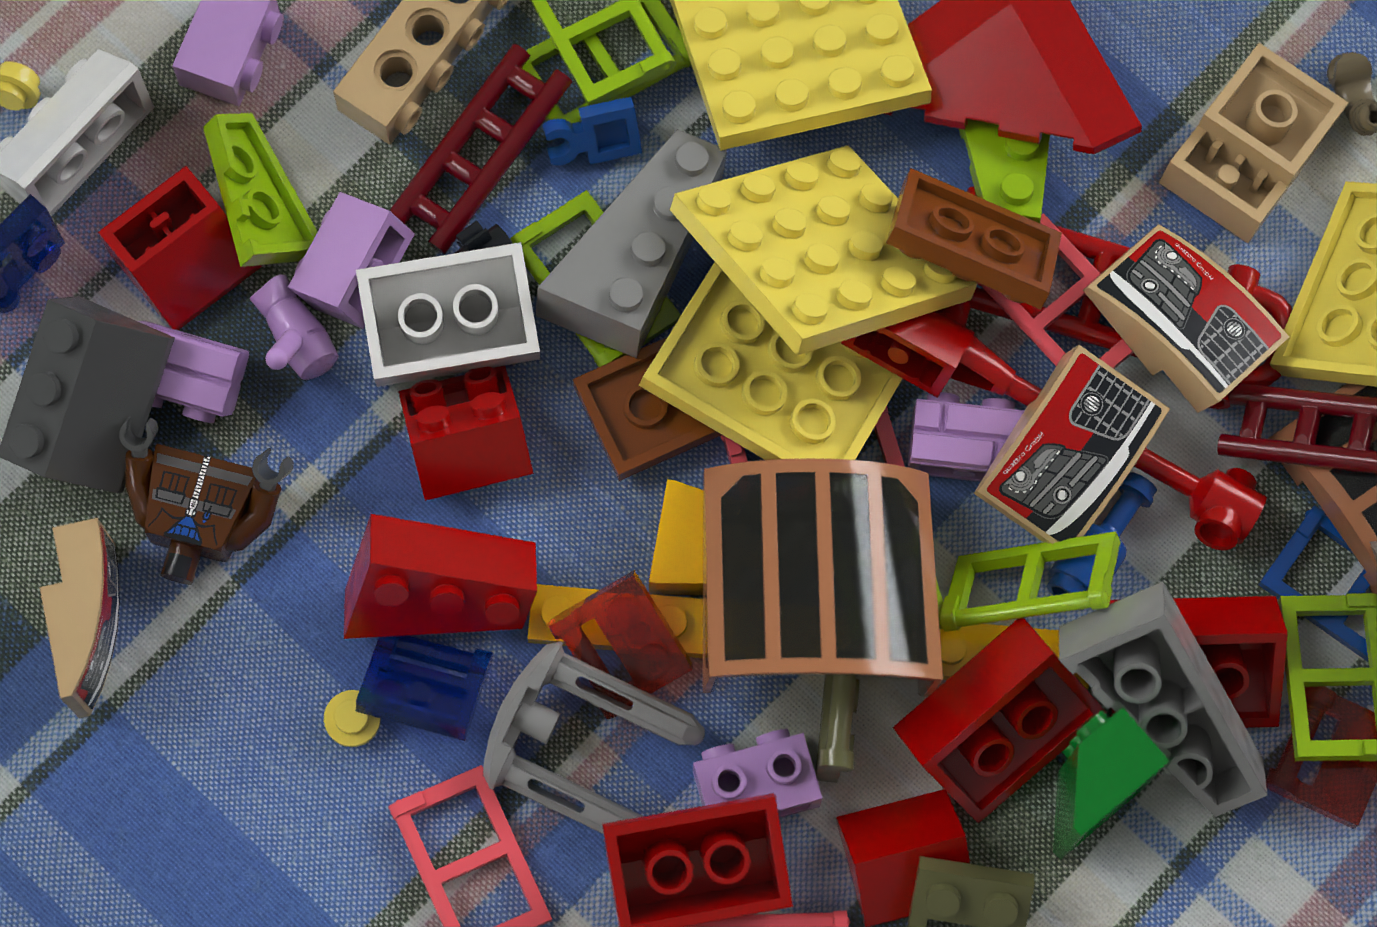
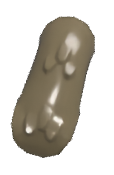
(1351, 80)

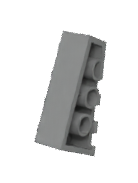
(630, 256)
(1151, 665)

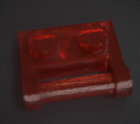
(634, 631)
(1339, 786)

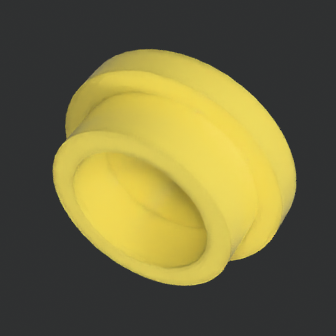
(18, 86)
(347, 725)

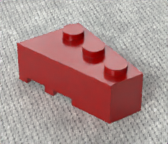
(437, 581)

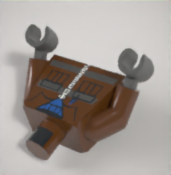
(197, 501)

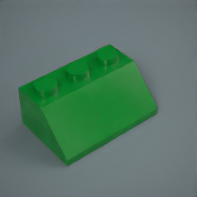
(1102, 773)

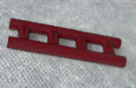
(474, 116)
(1303, 449)

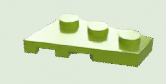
(1007, 169)
(257, 195)

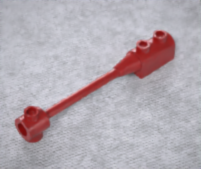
(941, 348)

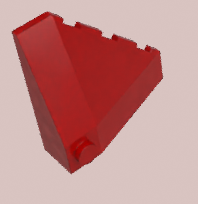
(1020, 69)

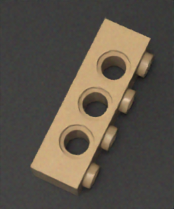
(394, 49)

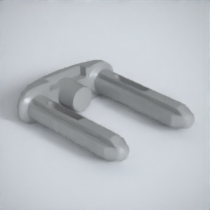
(525, 715)

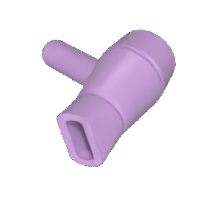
(297, 333)

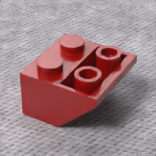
(177, 249)
(465, 431)

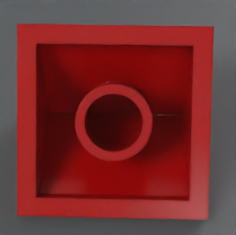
(886, 848)

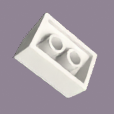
(74, 130)
(448, 314)

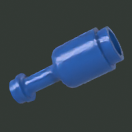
(1075, 573)

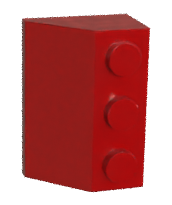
(1245, 649)
(998, 720)
(698, 864)

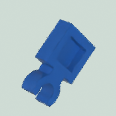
(604, 133)

